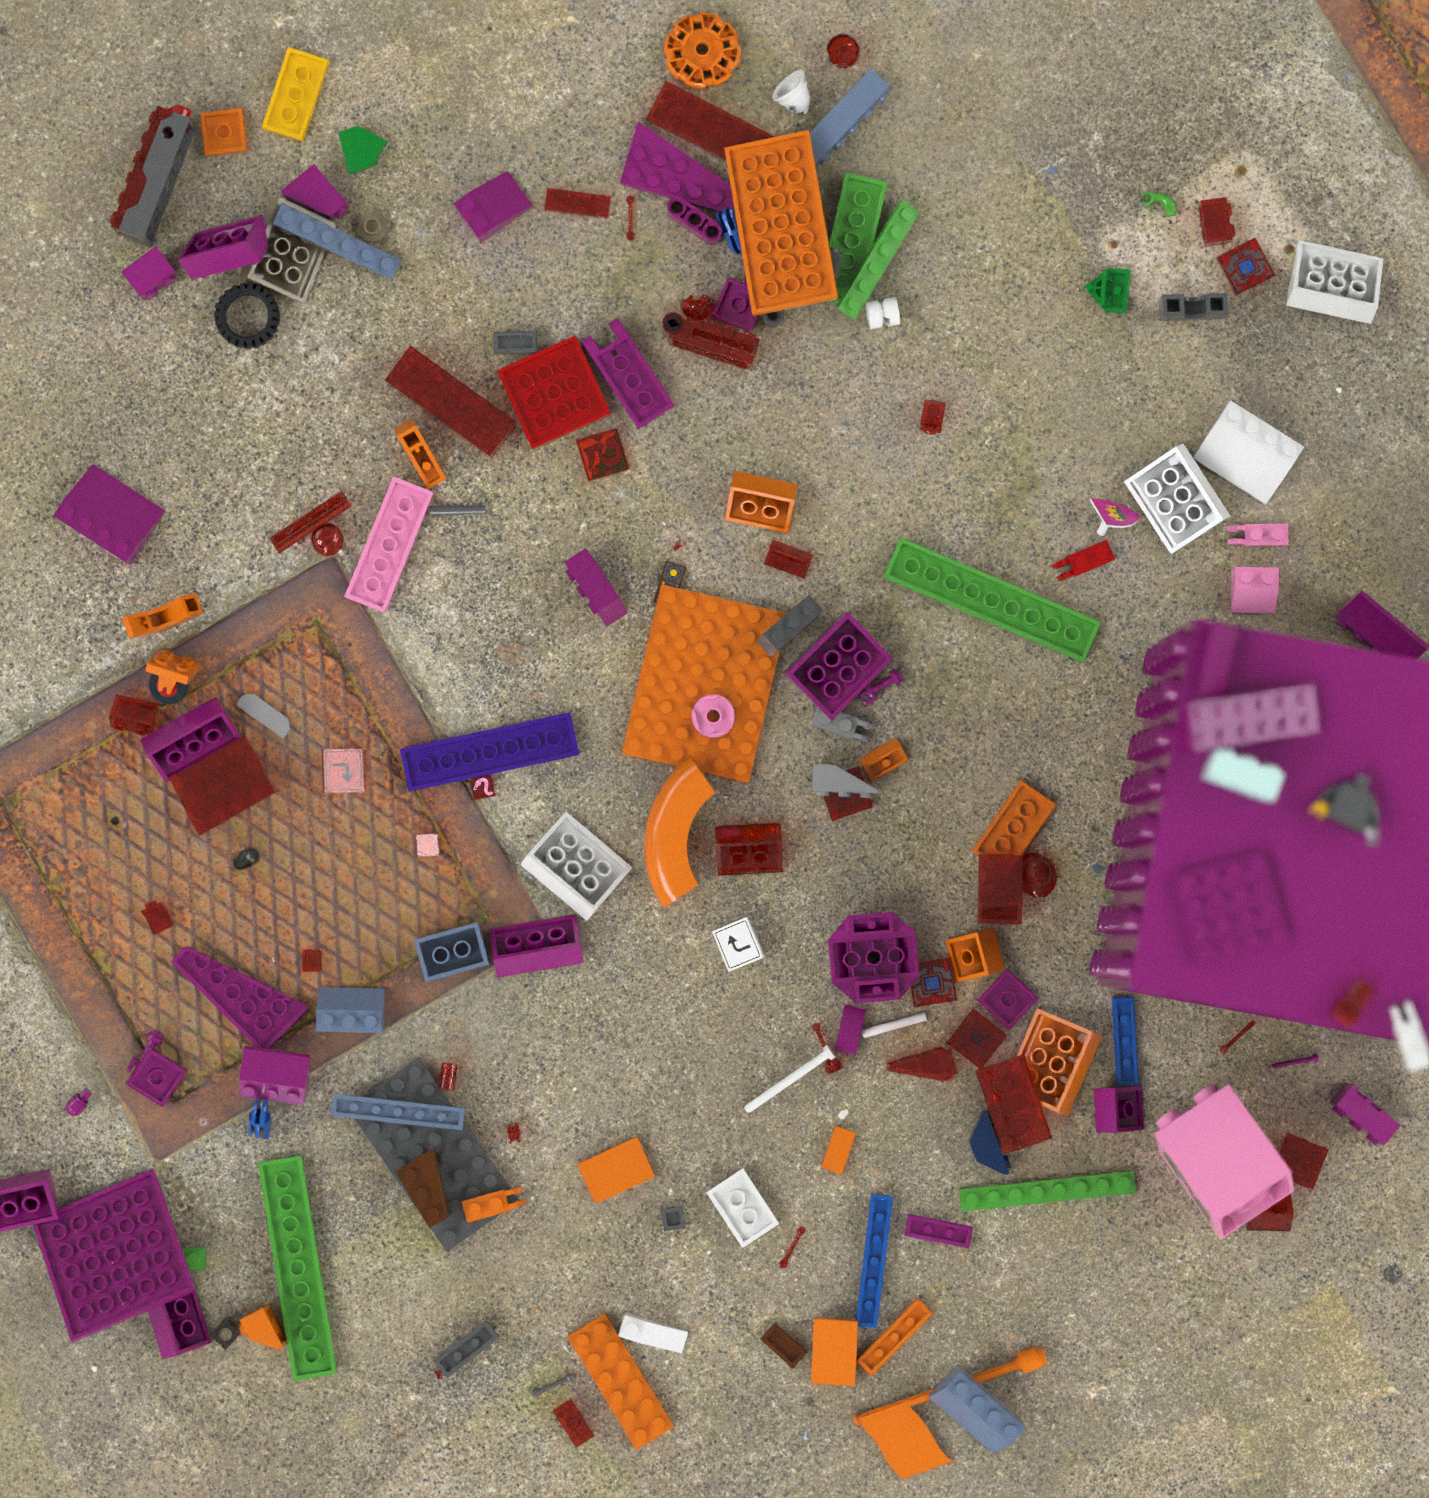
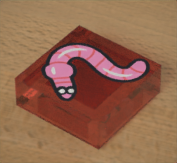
(482, 787)

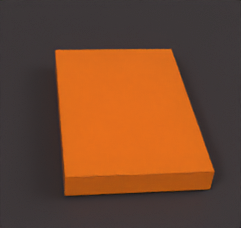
(616, 1170)
(834, 1351)

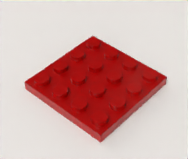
(553, 392)

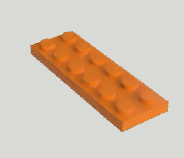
(620, 1381)

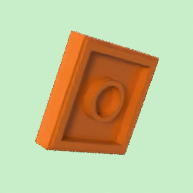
(223, 132)

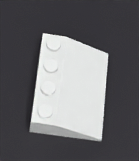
(1335, 282)
(1248, 452)
(1177, 498)
(576, 866)

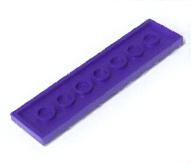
(489, 752)

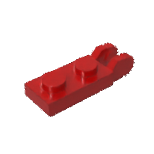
(1085, 560)

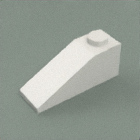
(652, 1333)

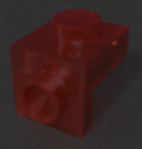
(932, 416)

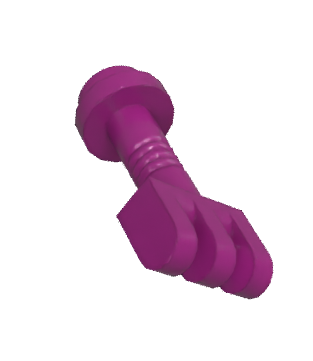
(895, 677)
(154, 1038)

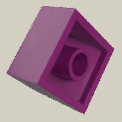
(150, 274)
(1118, 1109)

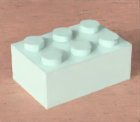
(1242, 775)

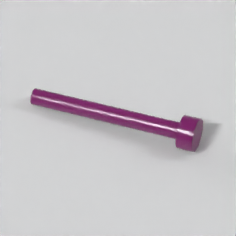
(1314, 1058)

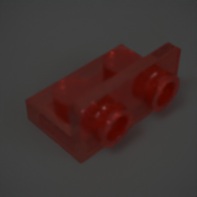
(133, 715)

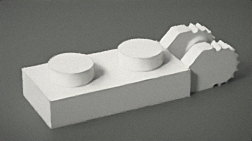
(1410, 1038)

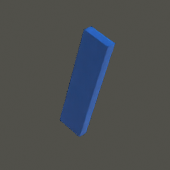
(1125, 1041)

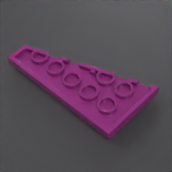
(668, 172)
(248, 1004)

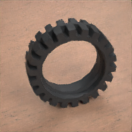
(247, 290)

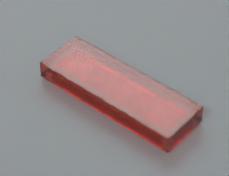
(577, 203)

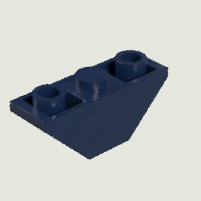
(986, 1145)

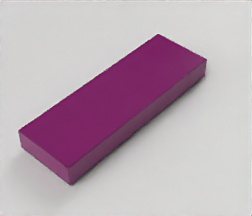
(938, 1231)

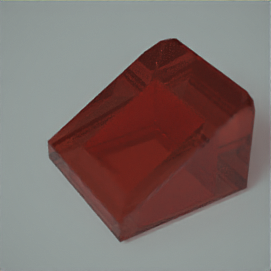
(427, 844)
(311, 960)

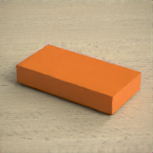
(838, 1150)

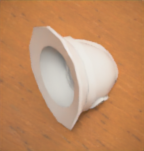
(793, 93)

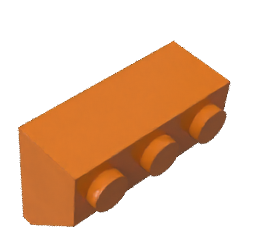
(761, 501)

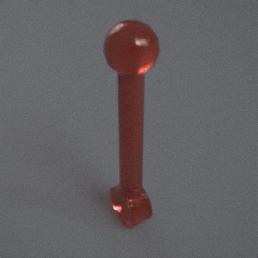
(630, 235)
(1224, 1049)
(784, 1262)

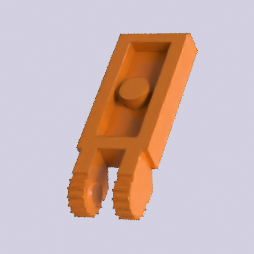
(490, 1204)

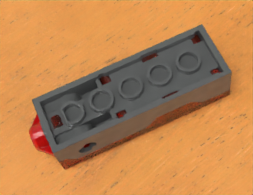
(153, 174)

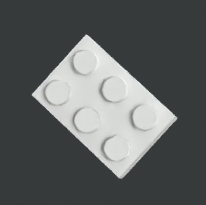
(742, 1207)

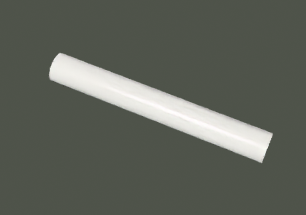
(894, 1025)

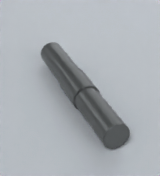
(457, 510)

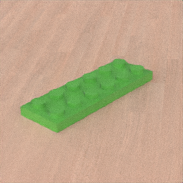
(856, 225)

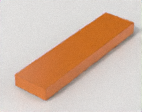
(894, 1337)

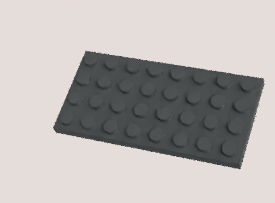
(462, 1160)

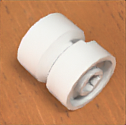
(882, 313)

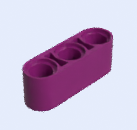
(690, 211)

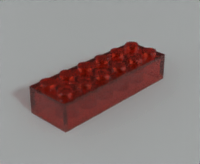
(450, 402)

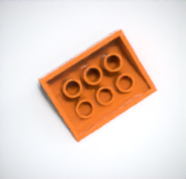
(1058, 1059)

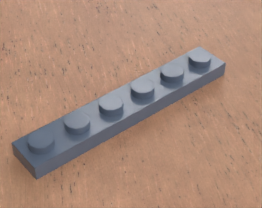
(336, 241)
(398, 1111)

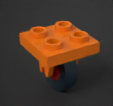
(170, 676)

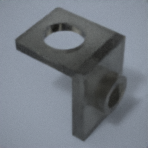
(230, 1323)

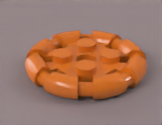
(702, 63)

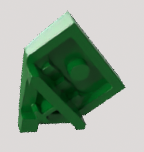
(360, 148)
(1111, 290)

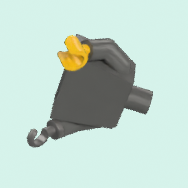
(1351, 807)

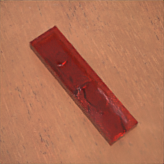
(310, 522)

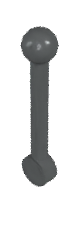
(536, 1392)

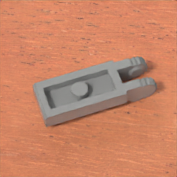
(841, 725)

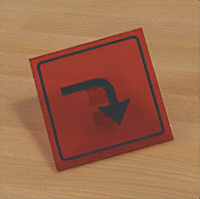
(342, 770)

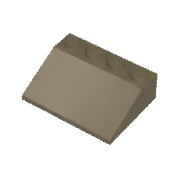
(289, 260)

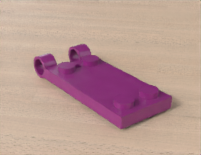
(630, 377)

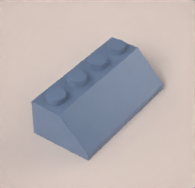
(977, 1410)

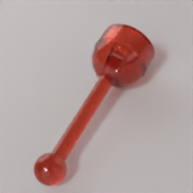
(830, 1065)

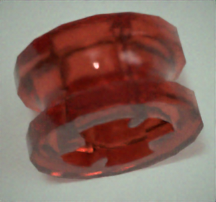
(514, 1133)

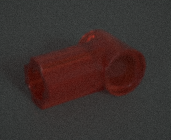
(1349, 1008)

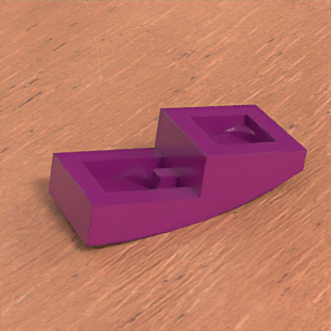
(850, 1030)

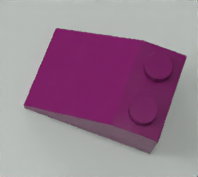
(492, 206)

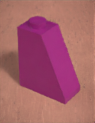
(316, 194)

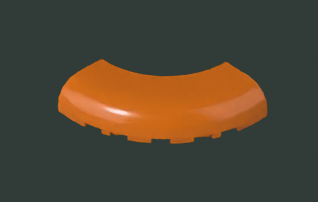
(669, 830)

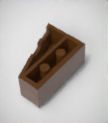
(425, 1187)

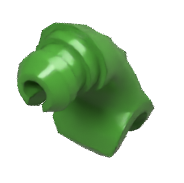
(1167, 202)

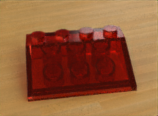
(222, 785)
(930, 1064)

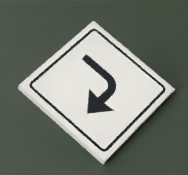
(738, 944)

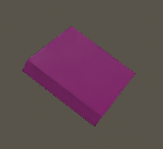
(734, 306)
(1007, 999)
(156, 1076)

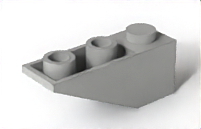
(836, 780)

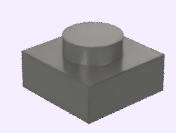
(673, 1218)

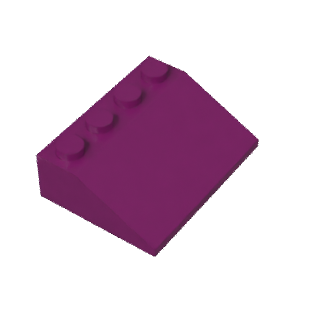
(110, 514)
(1378, 627)
(838, 665)

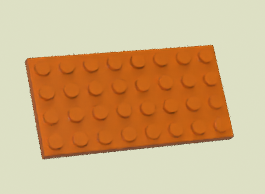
(781, 223)

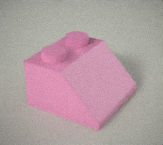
(1254, 589)

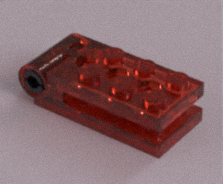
(682, 335)

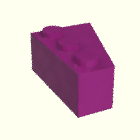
(595, 587)
(1364, 1114)

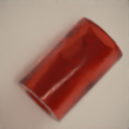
(448, 1076)

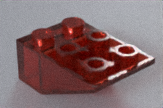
(1000, 889)

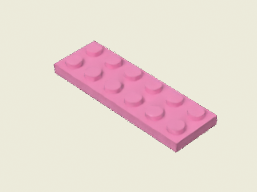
(389, 544)

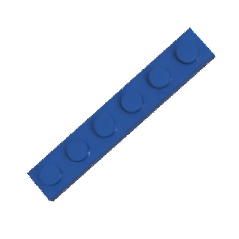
(874, 1260)

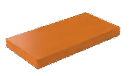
(1016, 822)

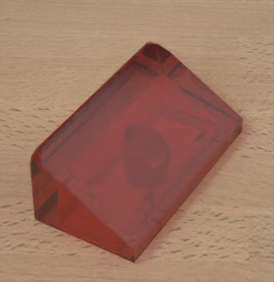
(788, 559)

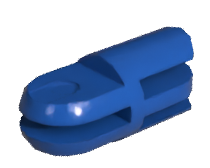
(729, 227)
(259, 1118)

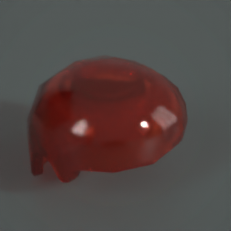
(843, 51)
(698, 308)
(327, 539)

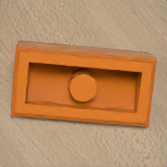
(883, 759)

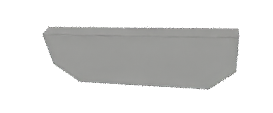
(265, 714)

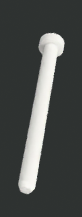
(827, 1053)

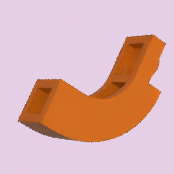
(164, 617)

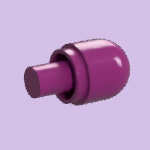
(78, 1103)

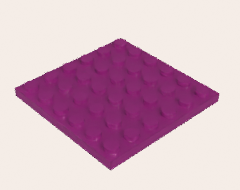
(114, 1256)

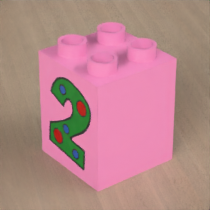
(1223, 1159)

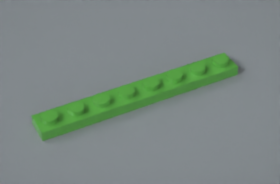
(1047, 1190)

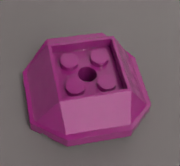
(897, 952)

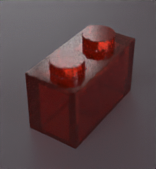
(1216, 222)

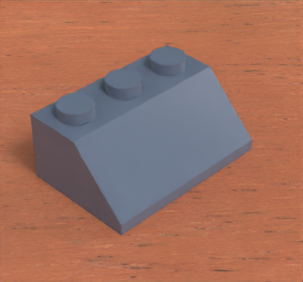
(350, 1010)

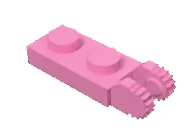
(1260, 535)

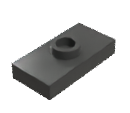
(515, 342)

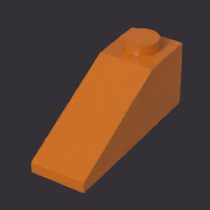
(419, 453)

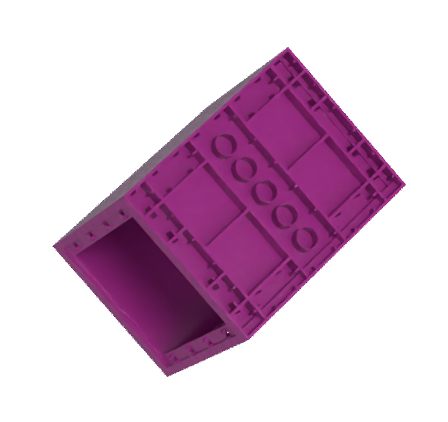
(1343, 901)

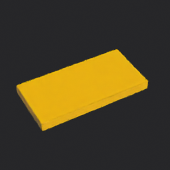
(295, 94)

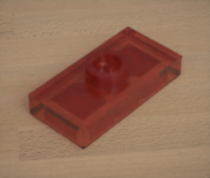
(573, 1422)

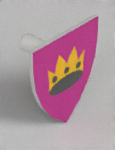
(1113, 515)

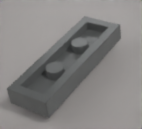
(466, 1348)

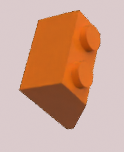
(975, 955)
(263, 1327)

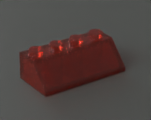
(1013, 1104)

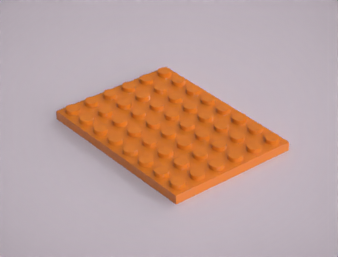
(694, 651)

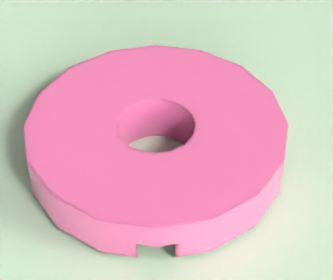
(709, 703)

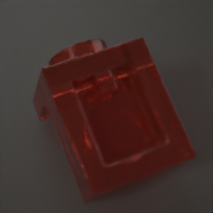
(157, 917)

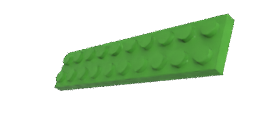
(992, 600)
(297, 1268)

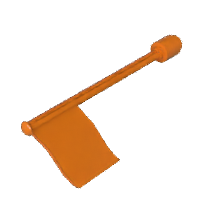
(905, 1436)

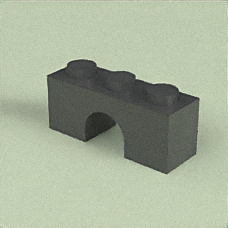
(1181, 308)
(789, 626)

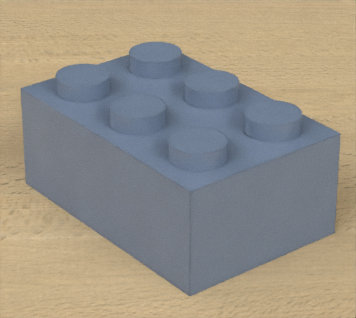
(452, 952)

